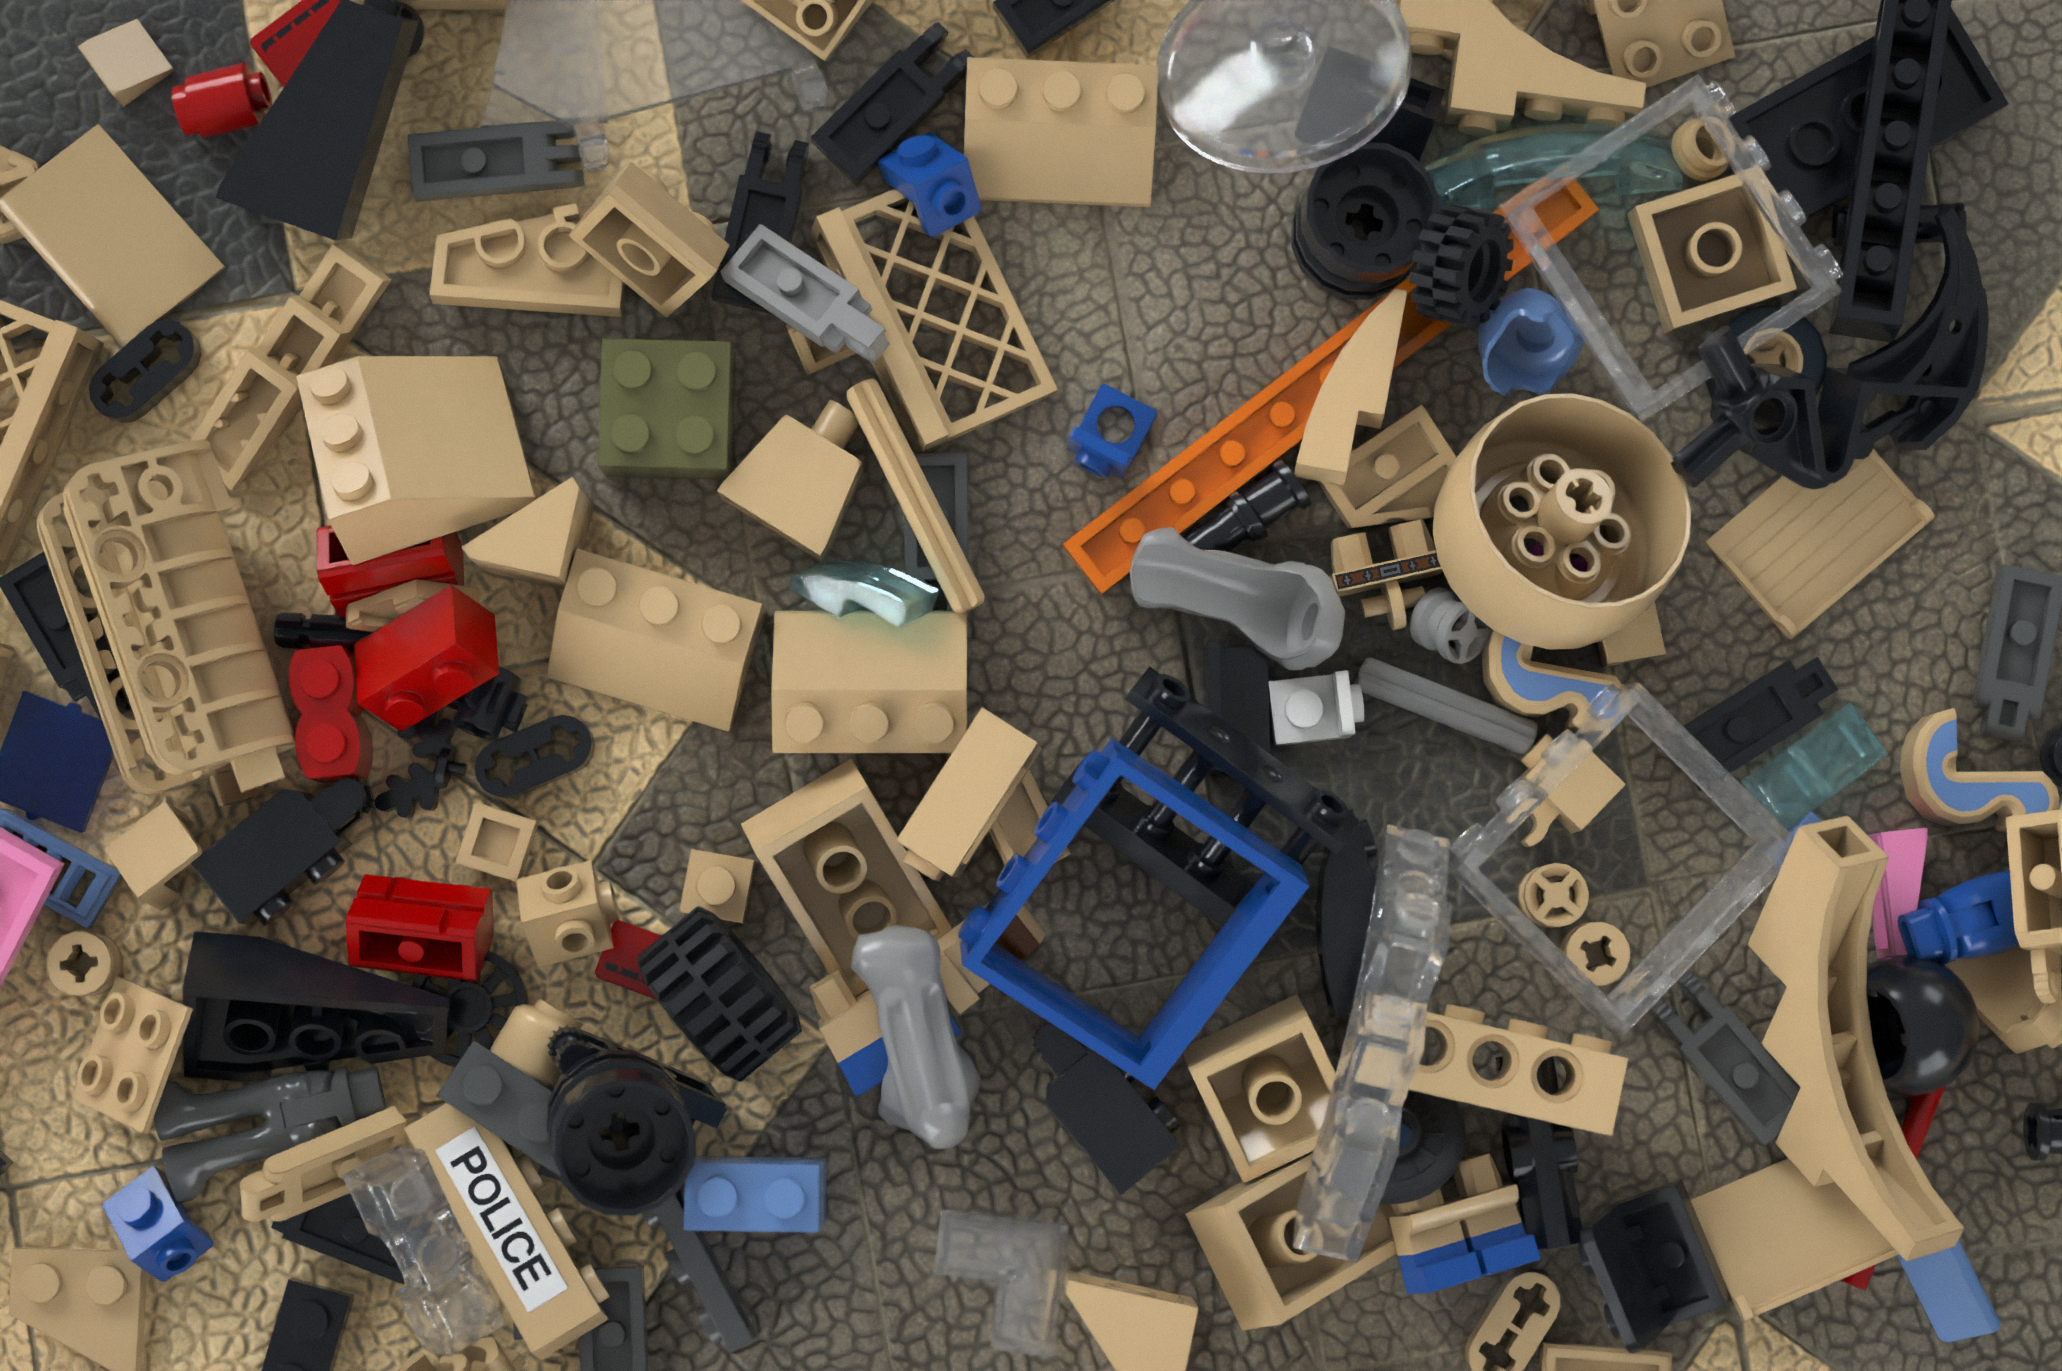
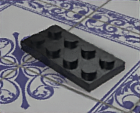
(1816, 120)

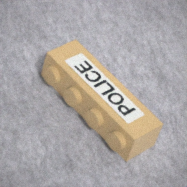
(511, 1231)

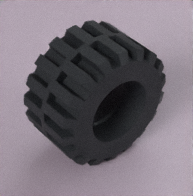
(718, 994)

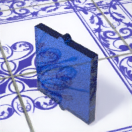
(54, 761)

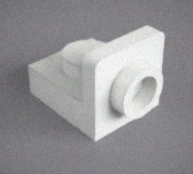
(1314, 708)

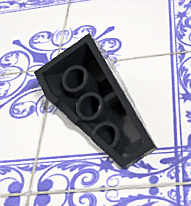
(284, 1008)

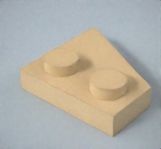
(82, 1300)

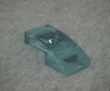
(849, 585)
(1815, 766)

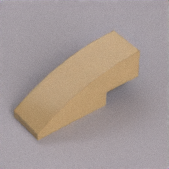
(1352, 394)

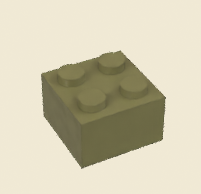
(667, 409)

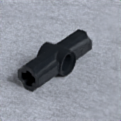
(1542, 1164)

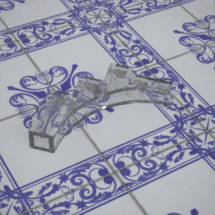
(1380, 1047)

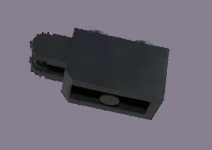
(282, 848)
(1104, 1110)

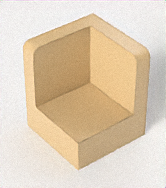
(155, 853)

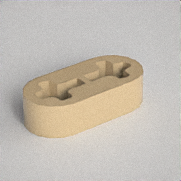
(1499, 1316)

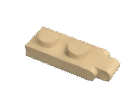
(314, 1169)

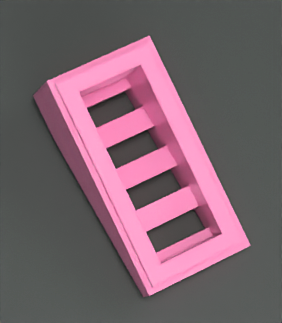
(1898, 887)

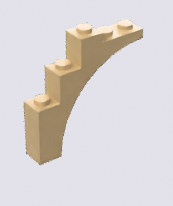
(1507, 69)
(1821, 1035)

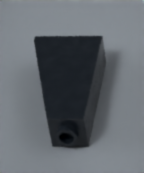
(327, 124)

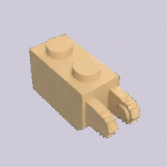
(2037, 894)

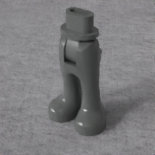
(294, 1111)

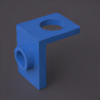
(1096, 453)

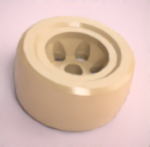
(1581, 474)

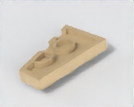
(524, 268)

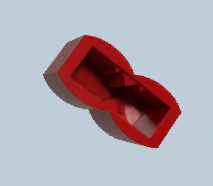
(331, 733)

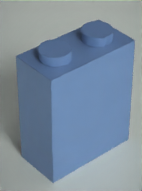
(755, 1194)

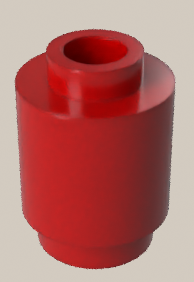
(221, 100)

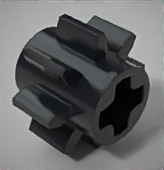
(491, 707)

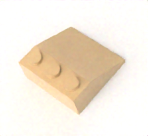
(413, 448)

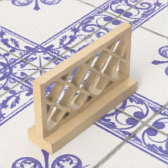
(899, 366)
(41, 415)

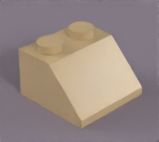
(650, 239)
(1264, 1086)
(1134, 1323)

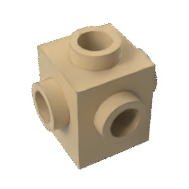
(566, 913)

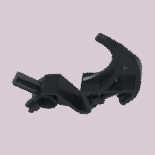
(1775, 411)

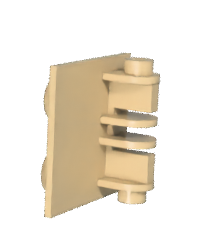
(1661, 37)
(132, 1053)

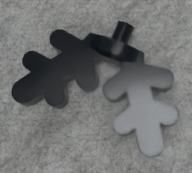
(425, 783)

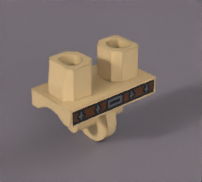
(1413, 561)

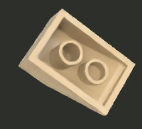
(841, 867)
(1252, 1254)

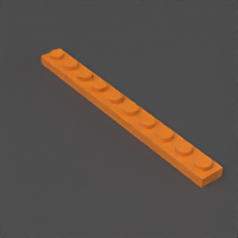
(1266, 427)

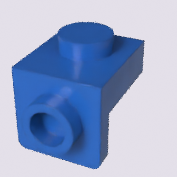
(934, 180)
(156, 1226)

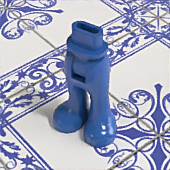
(1963, 921)

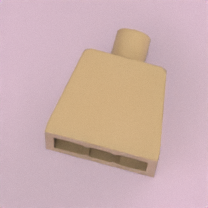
(799, 480)

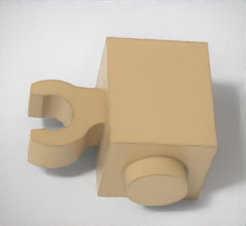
(1575, 798)

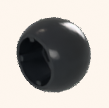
(1920, 1023)

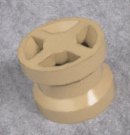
(1569, 894)
(1584, 949)
(98, 963)

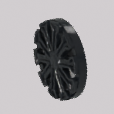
(473, 1006)

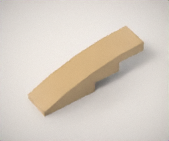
(305, 336)

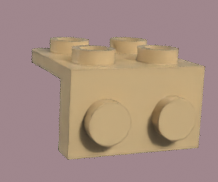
(2007, 999)

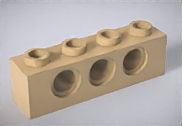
(1584, 1102)

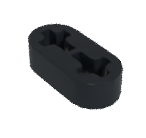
(154, 383)
(529, 742)

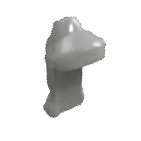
(1282, 608)
(927, 1072)

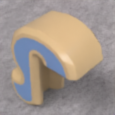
(1537, 687)
(1965, 797)

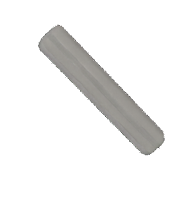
(1446, 706)

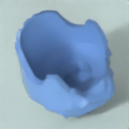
(1527, 343)

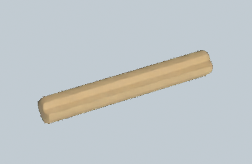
(915, 496)

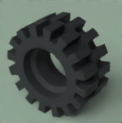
(1461, 265)

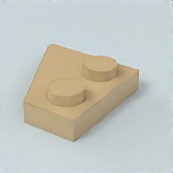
(1394, 473)

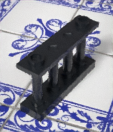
(1170, 855)

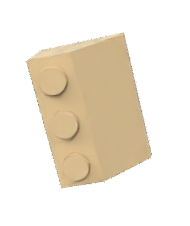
(1061, 131)
(654, 640)
(868, 683)

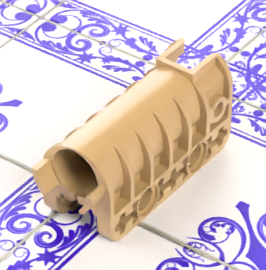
(172, 619)

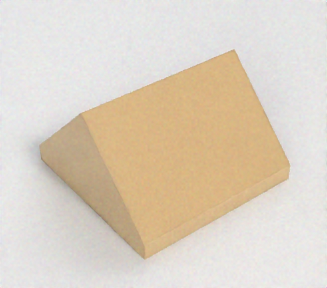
(538, 539)

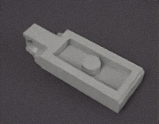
(804, 294)

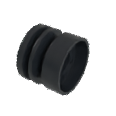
(1384, 192)
(625, 1168)

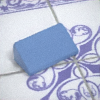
(1951, 1294)

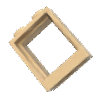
(967, 796)

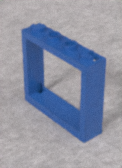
(1209, 979)

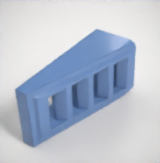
(100, 887)

